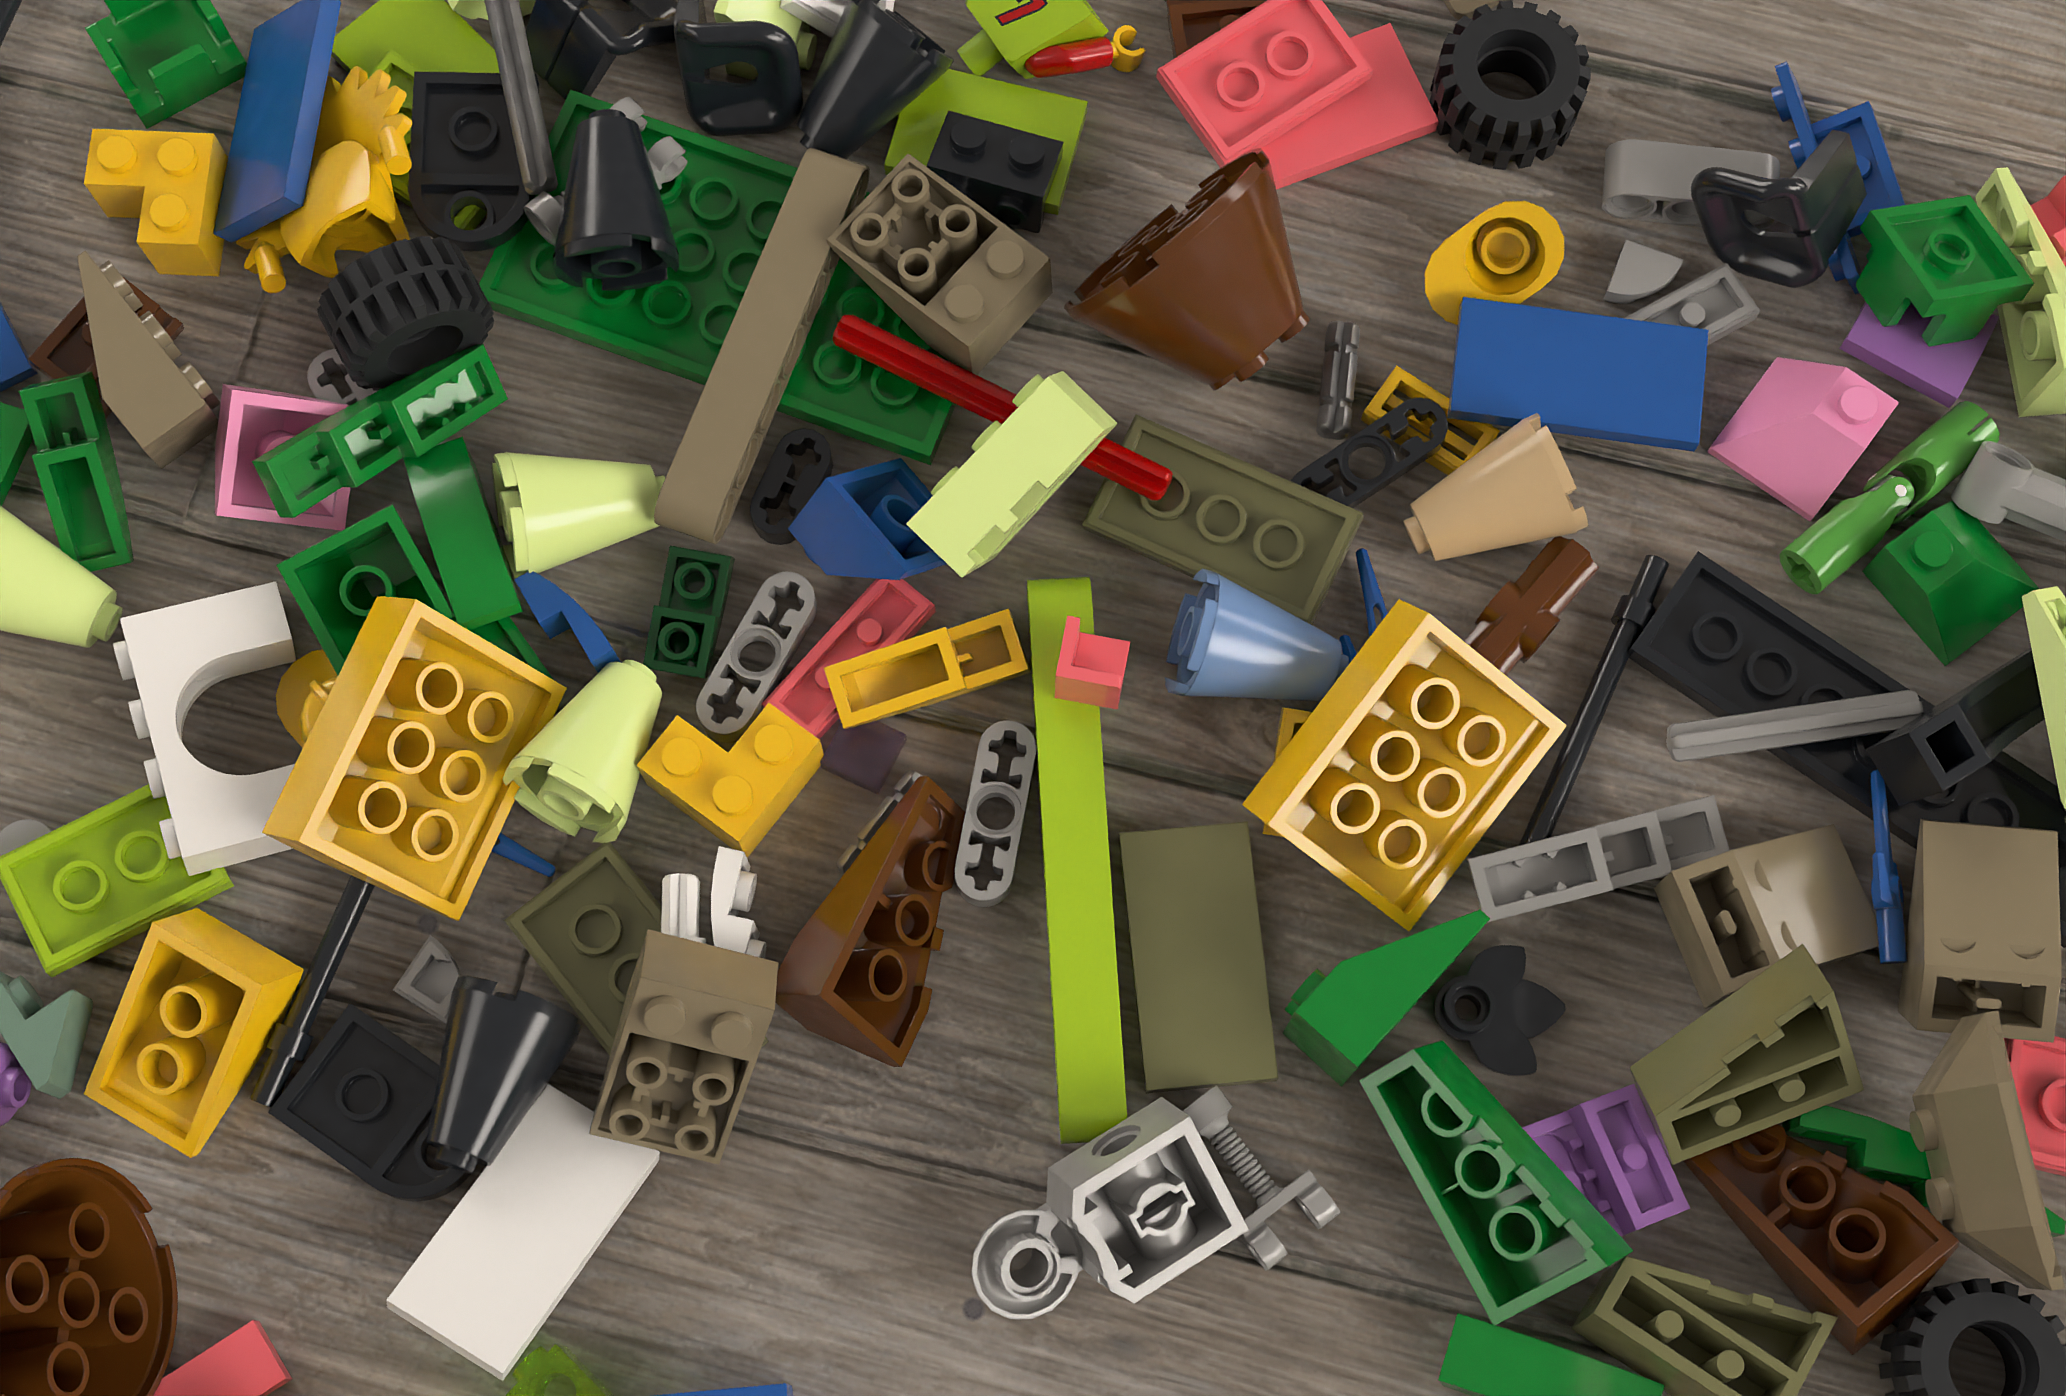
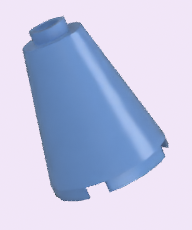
(1248, 647)

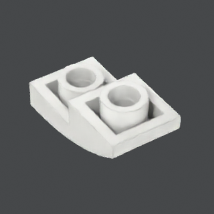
(734, 891)

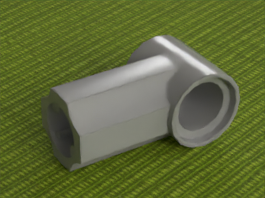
(2008, 486)

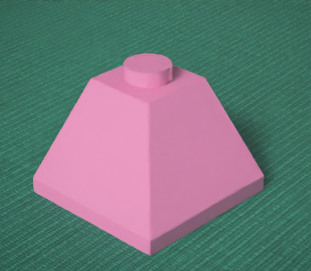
(249, 427)
(1802, 431)

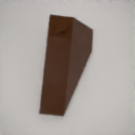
(868, 946)
(1827, 1229)

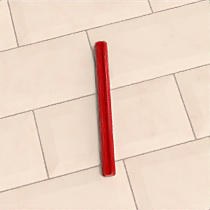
(986, 399)

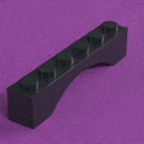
(1960, 732)

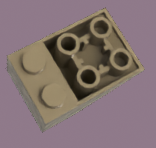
(944, 264)
(134, 357)
(1763, 902)
(1984, 929)
(685, 1047)

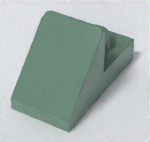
(45, 1038)

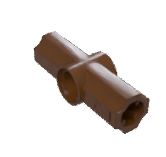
(1529, 609)

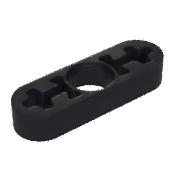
(1397, 424)

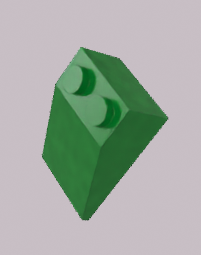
(1365, 997)

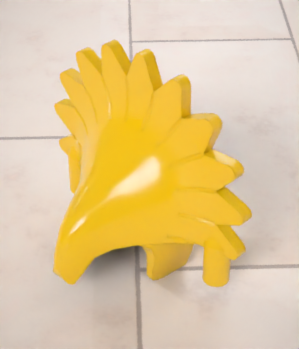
(348, 185)

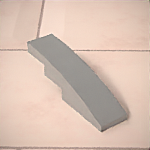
(1597, 858)

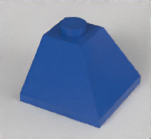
(860, 526)

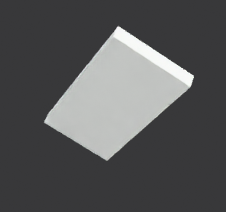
(521, 1234)

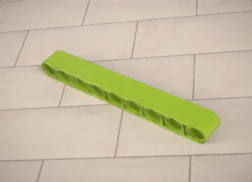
(1076, 876)

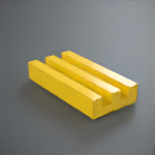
(1415, 388)

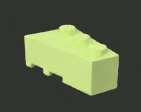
(1011, 472)

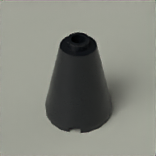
(867, 77)
(613, 210)
(493, 1068)

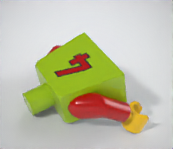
(1046, 38)

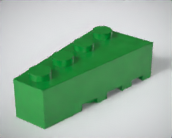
(1488, 1184)

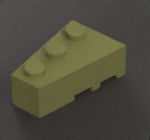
(1750, 1061)
(1700, 1334)

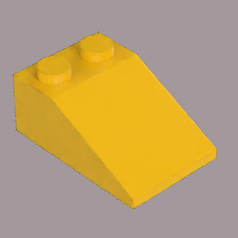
(190, 1027)

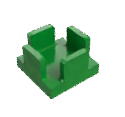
(166, 53)
(1943, 262)

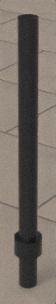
(1630, 619)
(291, 1039)

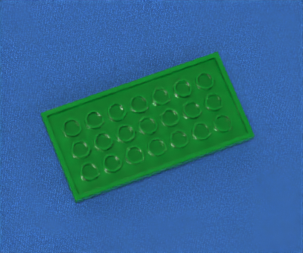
(720, 223)

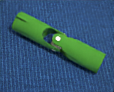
(1862, 521)

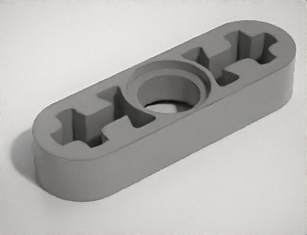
(763, 608)
(987, 765)

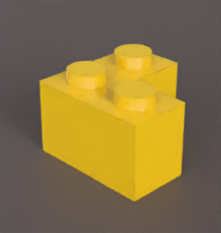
(170, 185)
(735, 791)

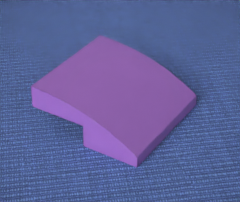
(1903, 354)
(1613, 1159)

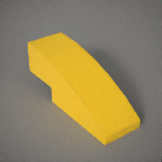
(927, 669)

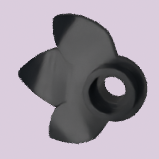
(1507, 1010)

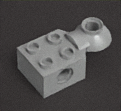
(1122, 1208)

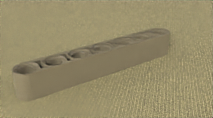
(760, 349)

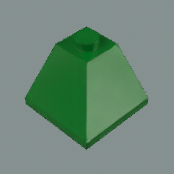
(347, 571)
(1949, 580)

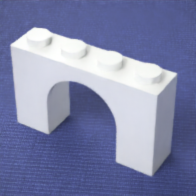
(174, 659)

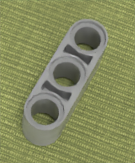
(1655, 179)

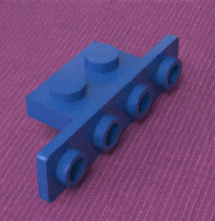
(1871, 157)

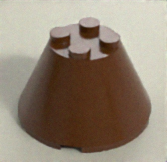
(1204, 282)
(82, 1285)

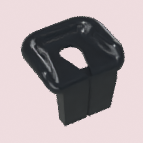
(578, 43)
(733, 109)
(1814, 202)

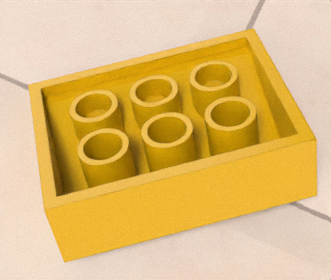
(414, 756)
(1404, 763)

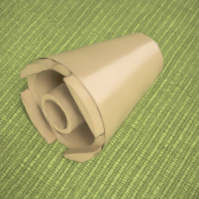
(1499, 498)

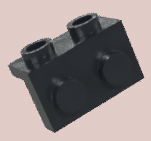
(998, 168)

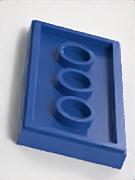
(277, 118)
(1579, 373)

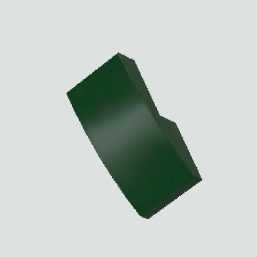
(688, 612)

